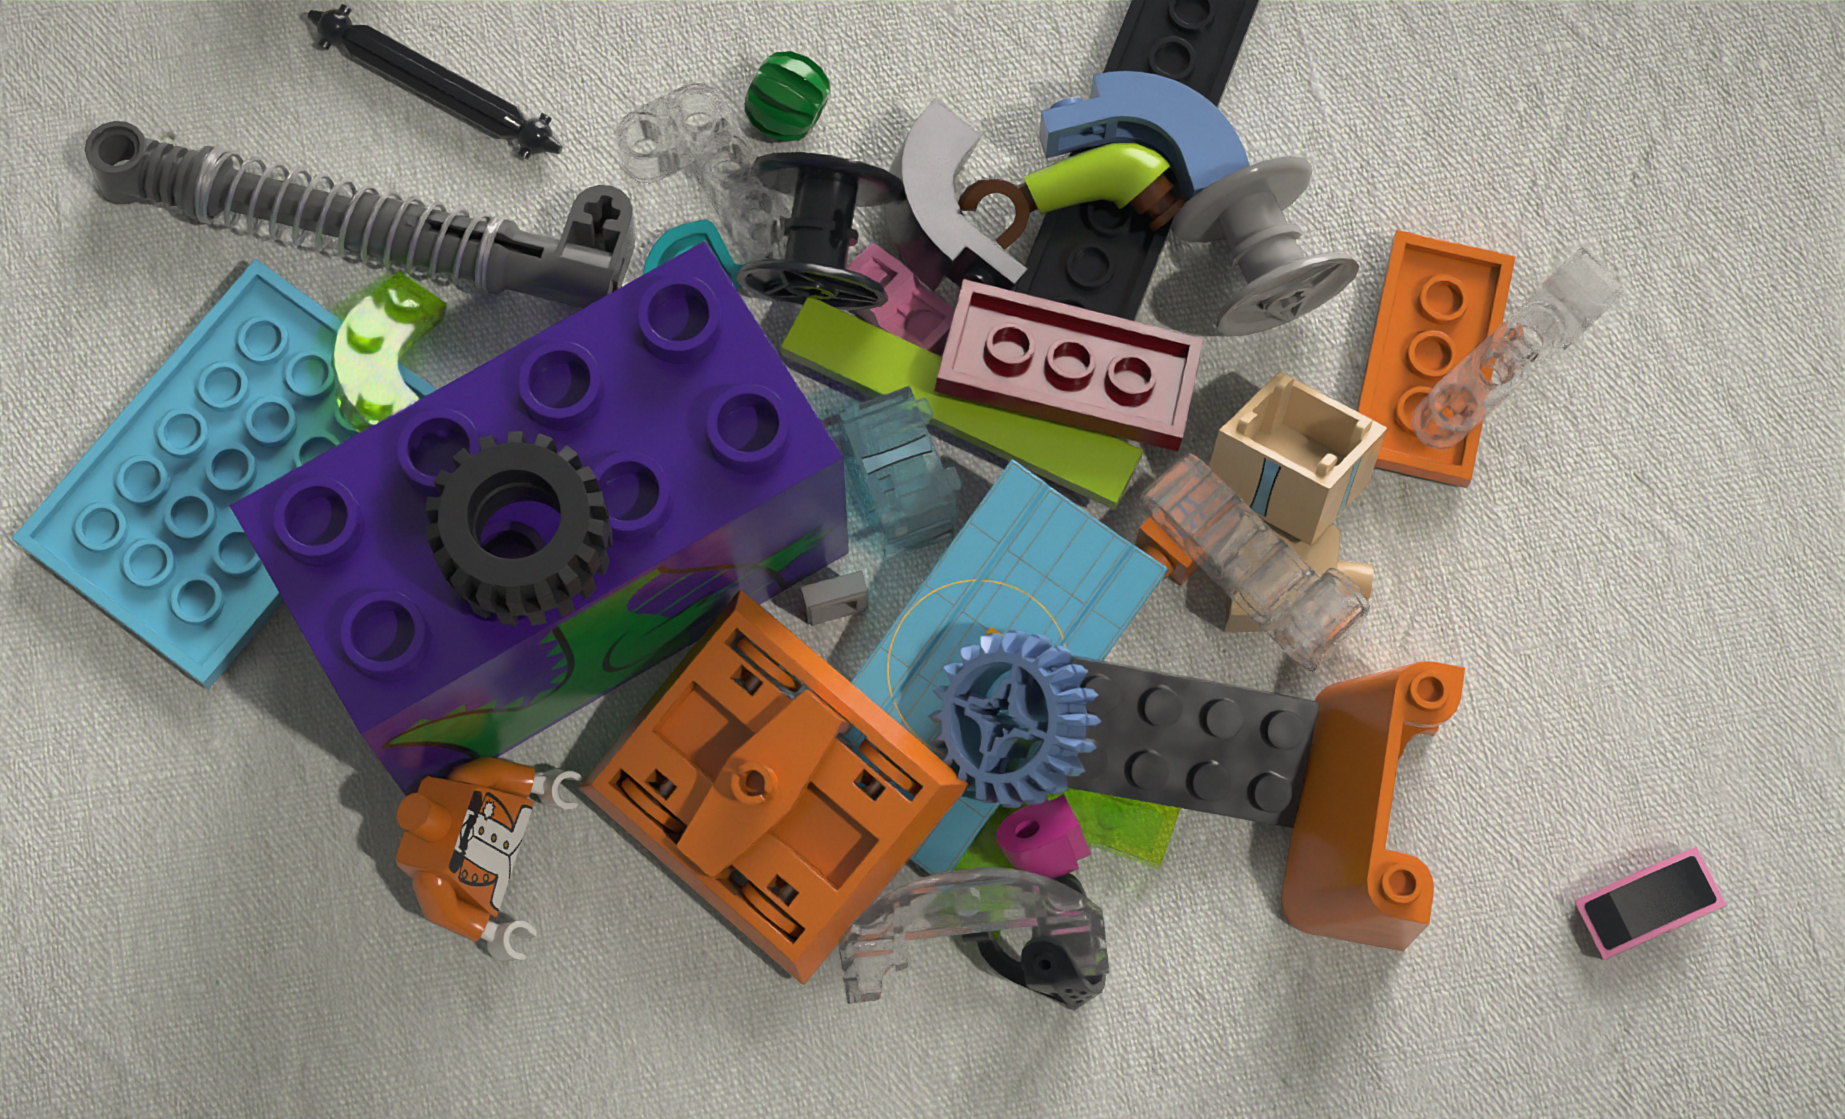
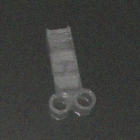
(1559, 315)

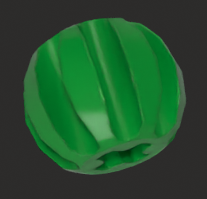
(787, 96)

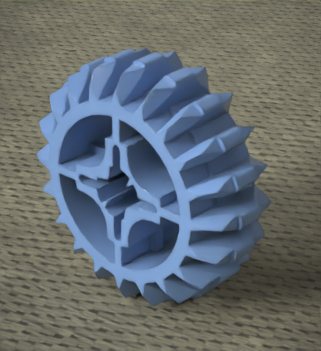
(989, 744)

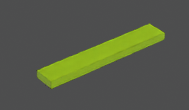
(882, 363)

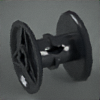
(820, 229)

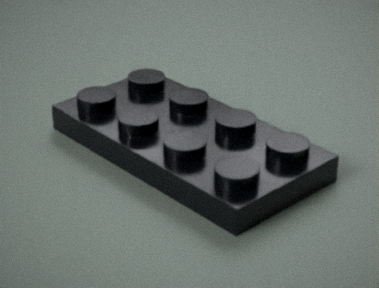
(1195, 743)

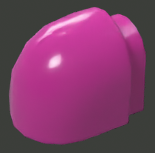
(1043, 839)

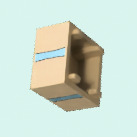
(1297, 456)

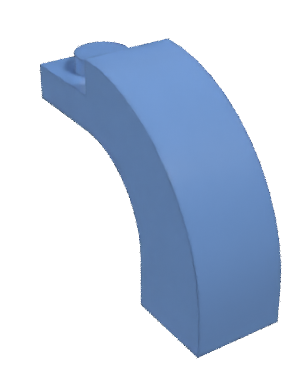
(1153, 114)

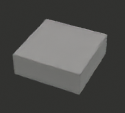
(835, 598)

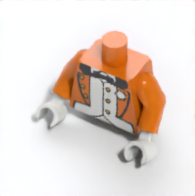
(465, 842)

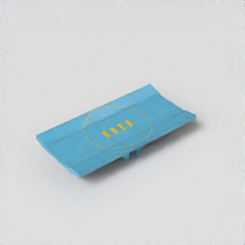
(1015, 565)

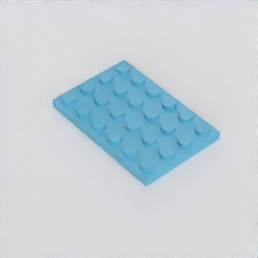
(148, 507)

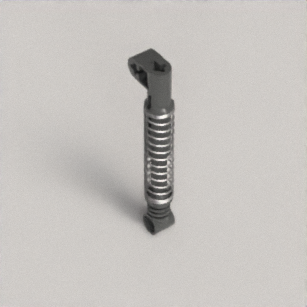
(396, 230)

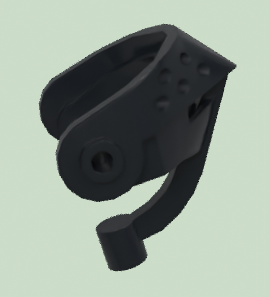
(1044, 964)

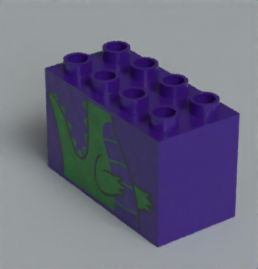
(708, 490)

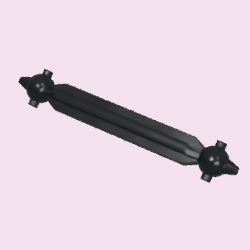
(435, 81)

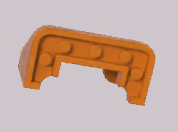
(1337, 863)

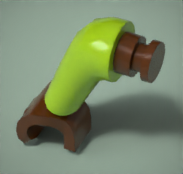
(1108, 173)

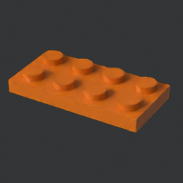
(1430, 315)

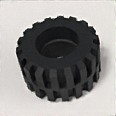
(506, 476)

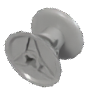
(1249, 214)

